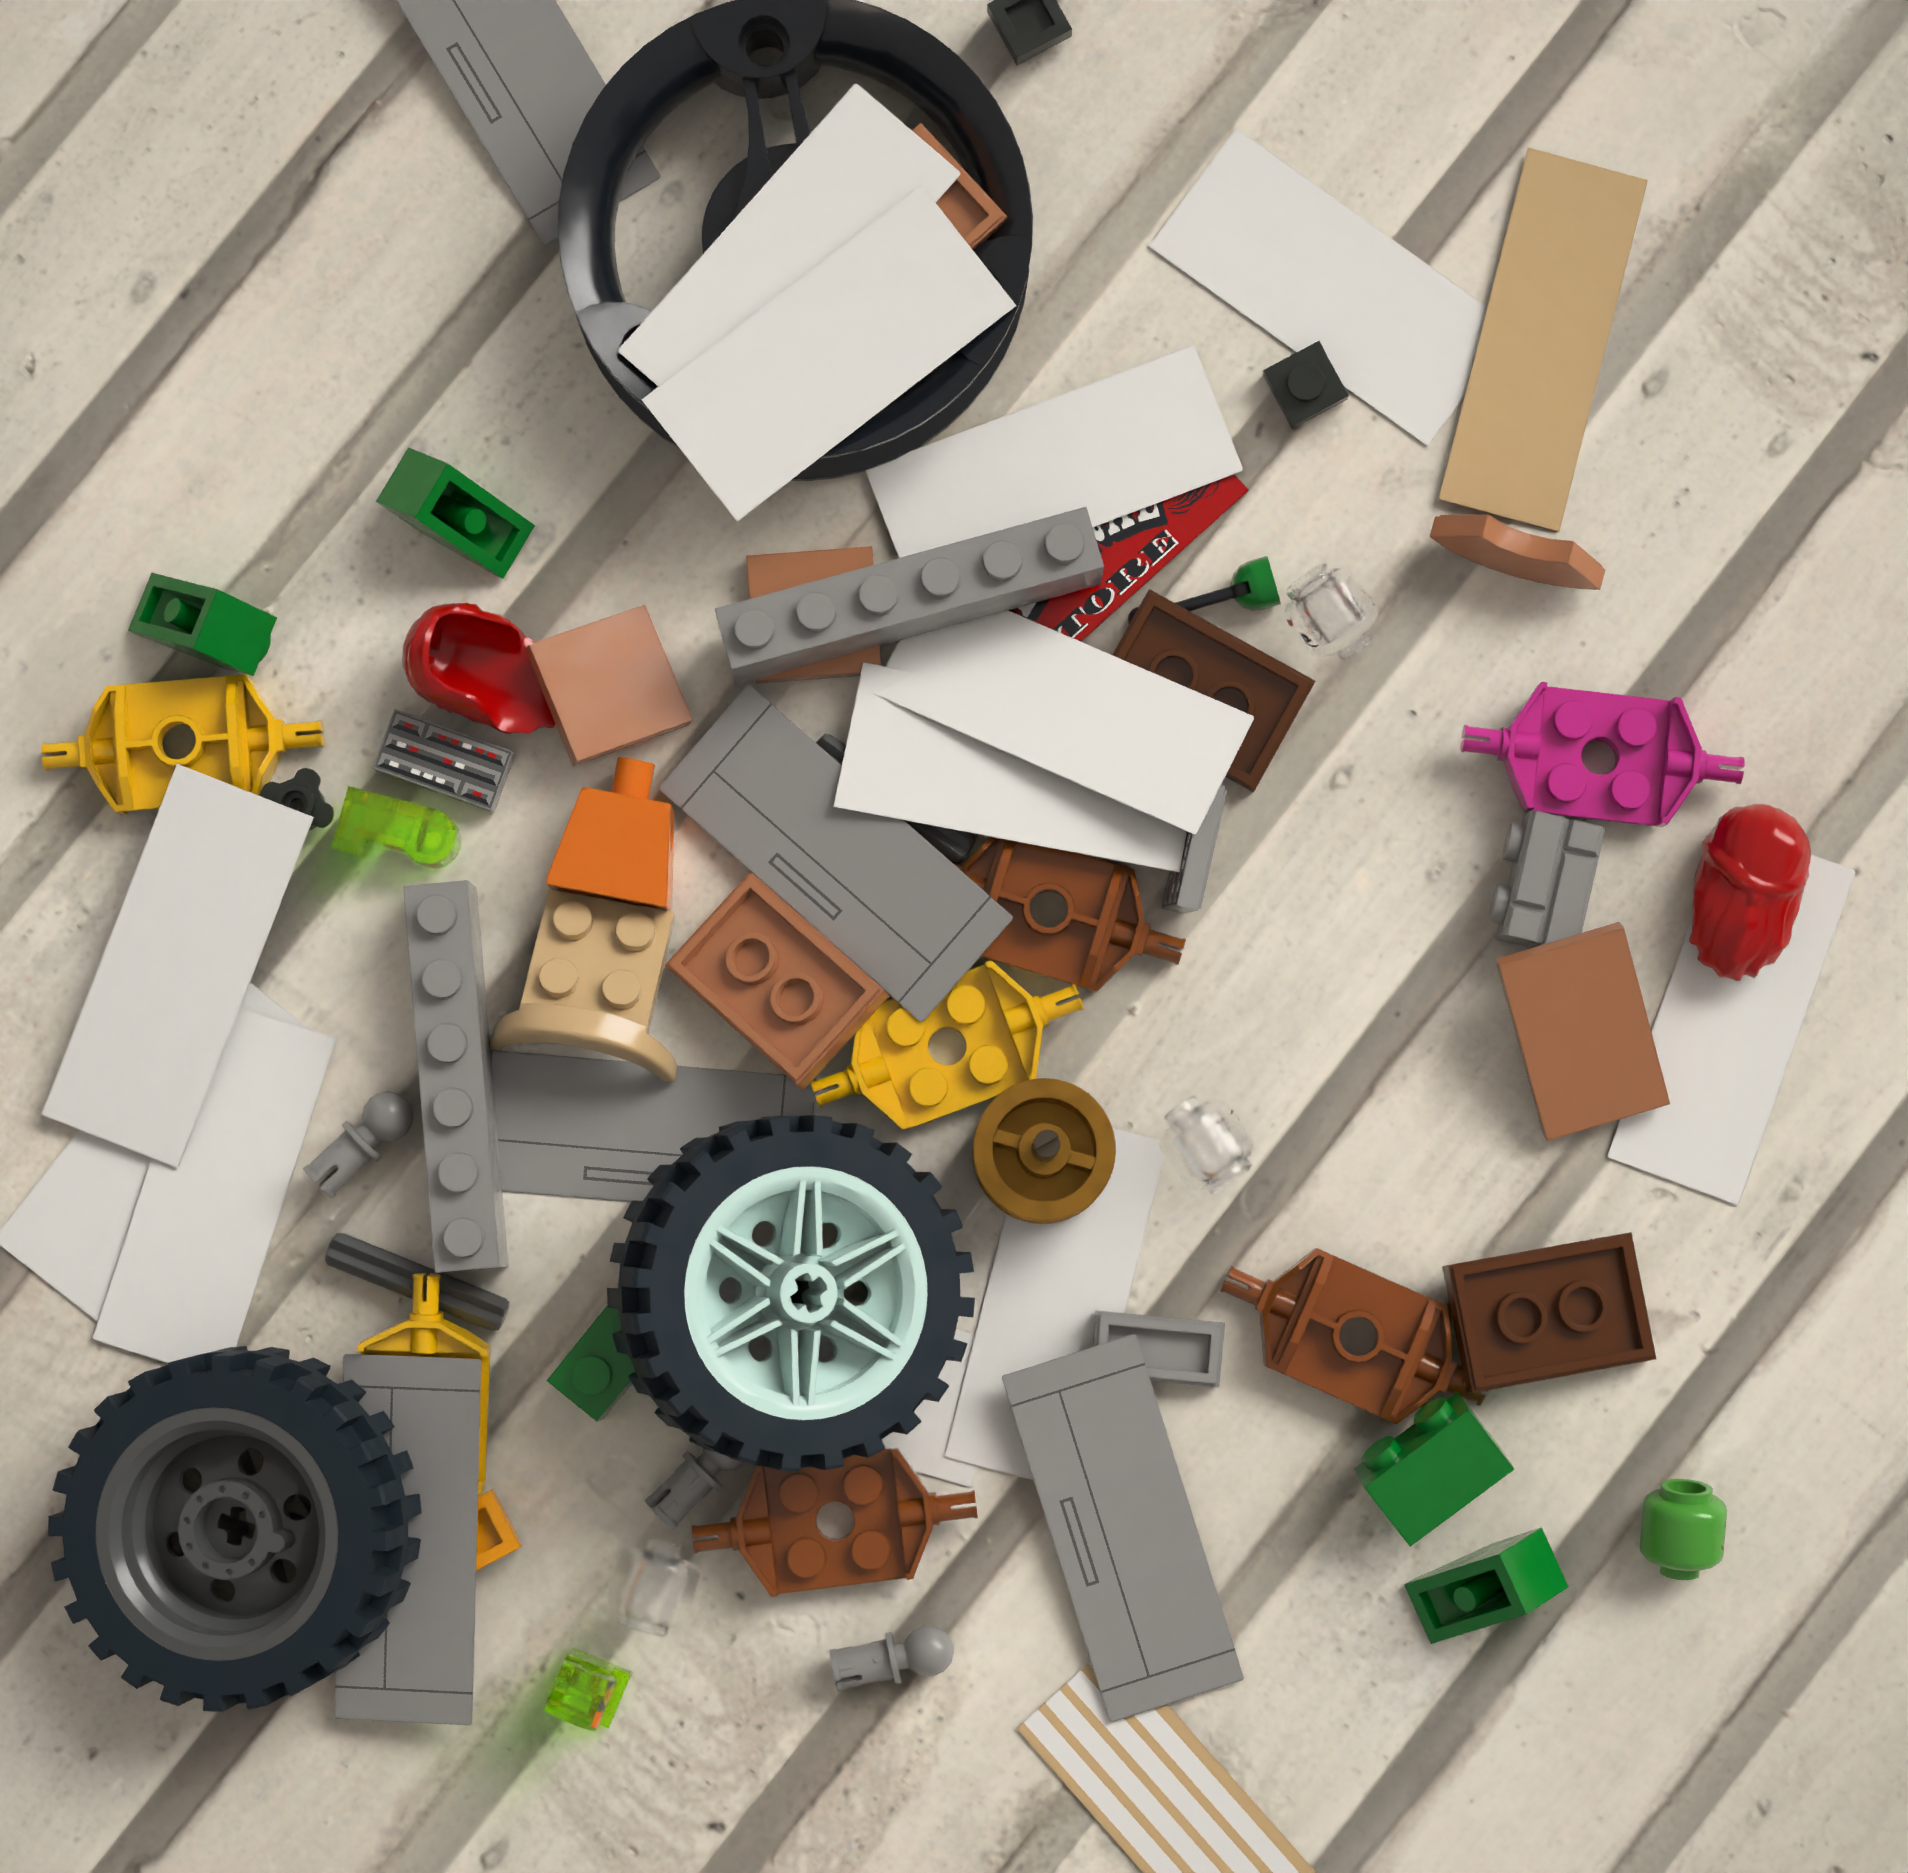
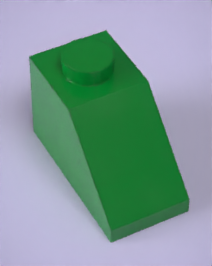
(455, 512)
(203, 623)
(1487, 1586)

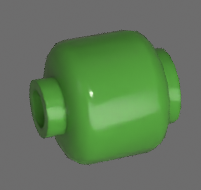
(1683, 1528)

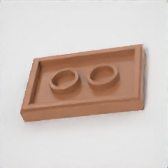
(777, 981)
(1583, 1031)

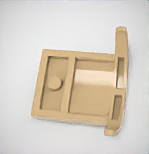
(594, 981)

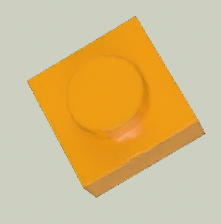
(494, 1531)

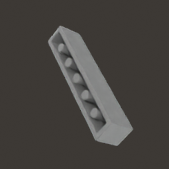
(910, 595)
(455, 1076)

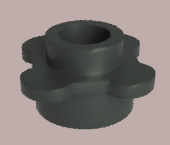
(304, 787)

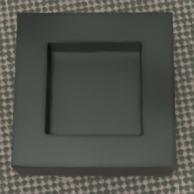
(1029, 26)
(1305, 384)

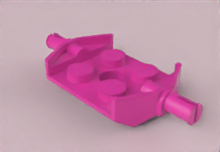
(1652, 746)

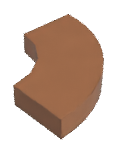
(1516, 552)

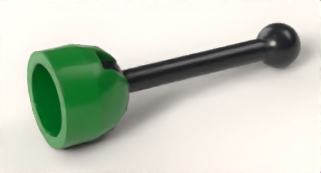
(1250, 587)

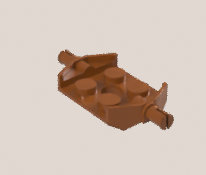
(1101, 922)
(1303, 1324)
(790, 1554)

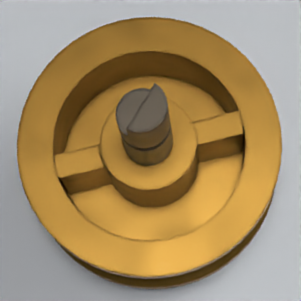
(1043, 1151)

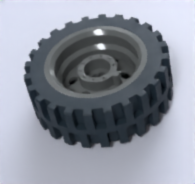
(163, 1606)

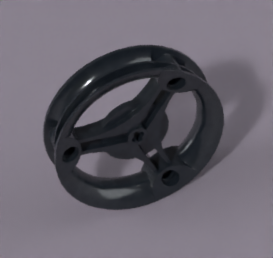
(809, 34)

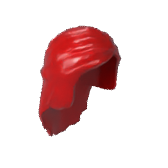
(475, 668)
(1748, 889)

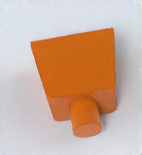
(618, 842)

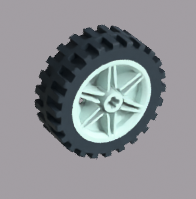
(699, 1230)

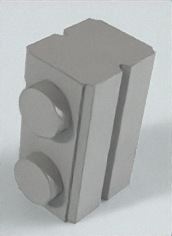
(1547, 879)

